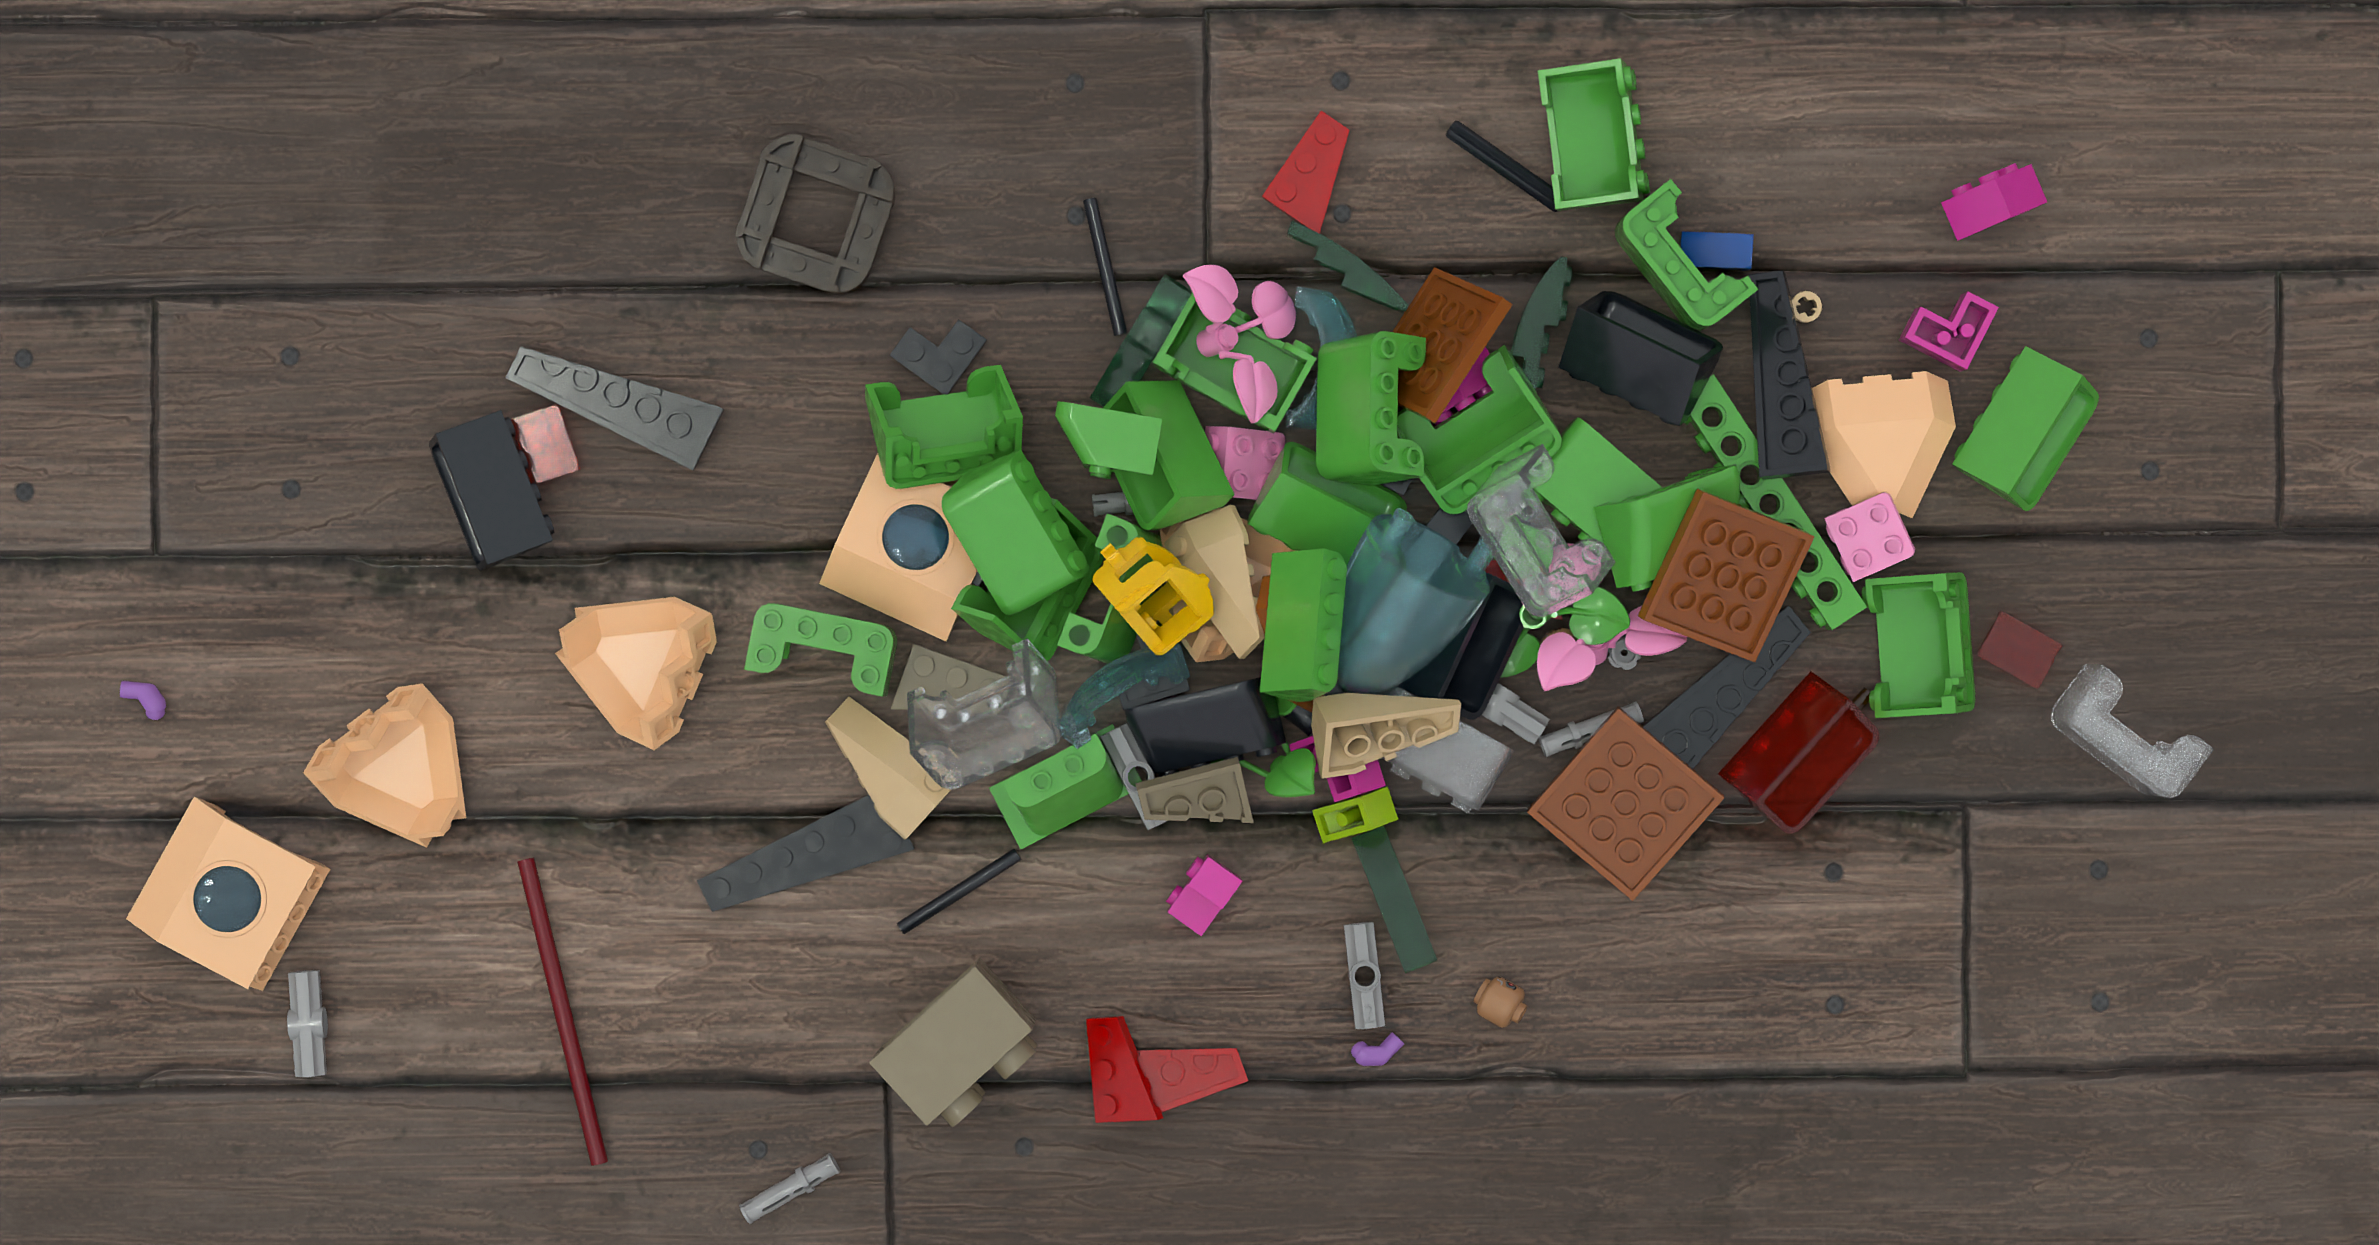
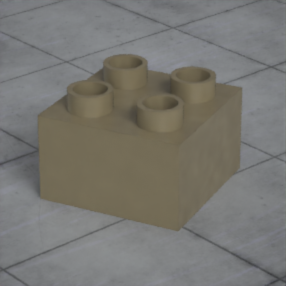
(955, 1043)

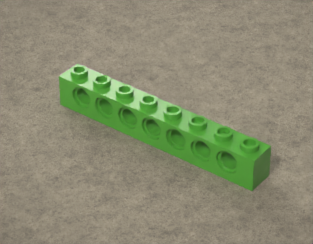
(1845, 600)

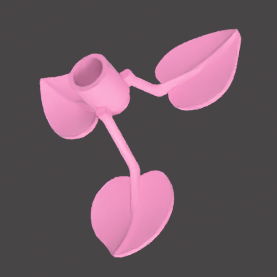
(1214, 294)
(1568, 662)

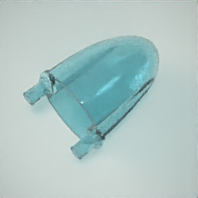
(1404, 601)

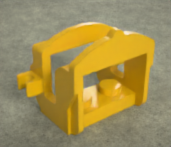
(1127, 596)

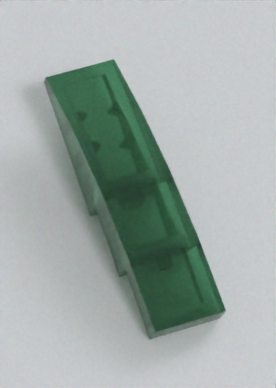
(1358, 276)
(1144, 339)
(1394, 899)

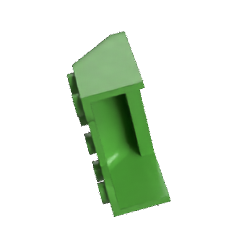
(1482, 435)
(1045, 619)

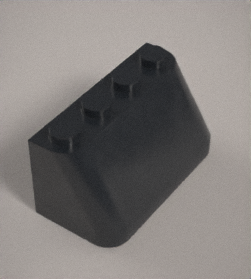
(1640, 355)
(490, 490)
(1476, 656)
(1207, 726)

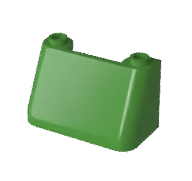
(946, 433)
(1645, 524)
(1922, 645)

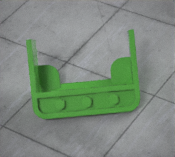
(1110, 438)

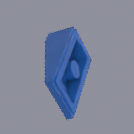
(1718, 250)

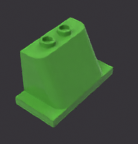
(1060, 790)

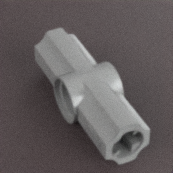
(1514, 714)
(1126, 755)
(1361, 952)
(307, 1023)

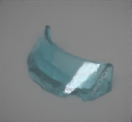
(1332, 325)
(1114, 680)

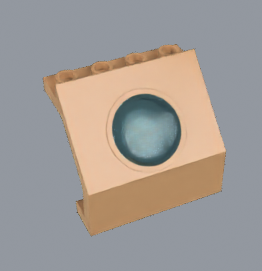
(901, 555)
(226, 896)

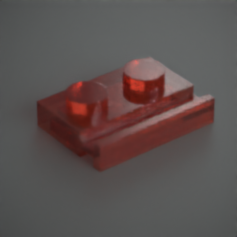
(545, 444)
(2018, 650)

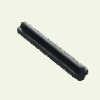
(1502, 163)

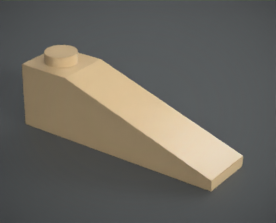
(1216, 547)
(1366, 727)
(885, 768)

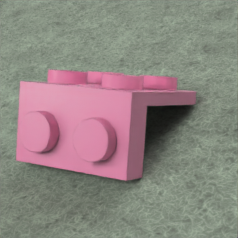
(1245, 456)
(1869, 536)

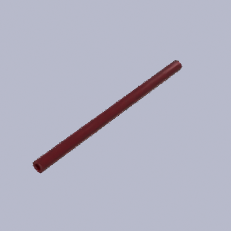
(562, 1011)

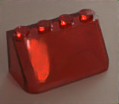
(1801, 754)

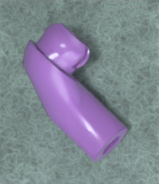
(147, 695)
(1376, 1055)

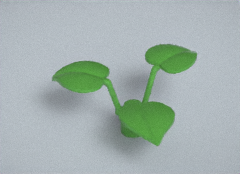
(1593, 619)
(1288, 774)

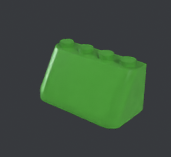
(2027, 428)
(1186, 470)
(1314, 511)
(1013, 533)
(1303, 624)

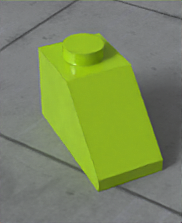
(1355, 815)

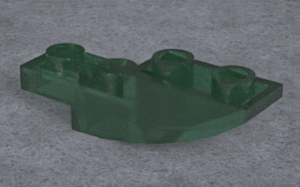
(1541, 310)

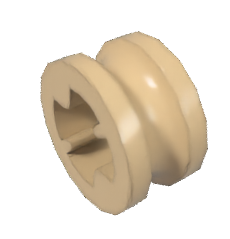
(1807, 296)

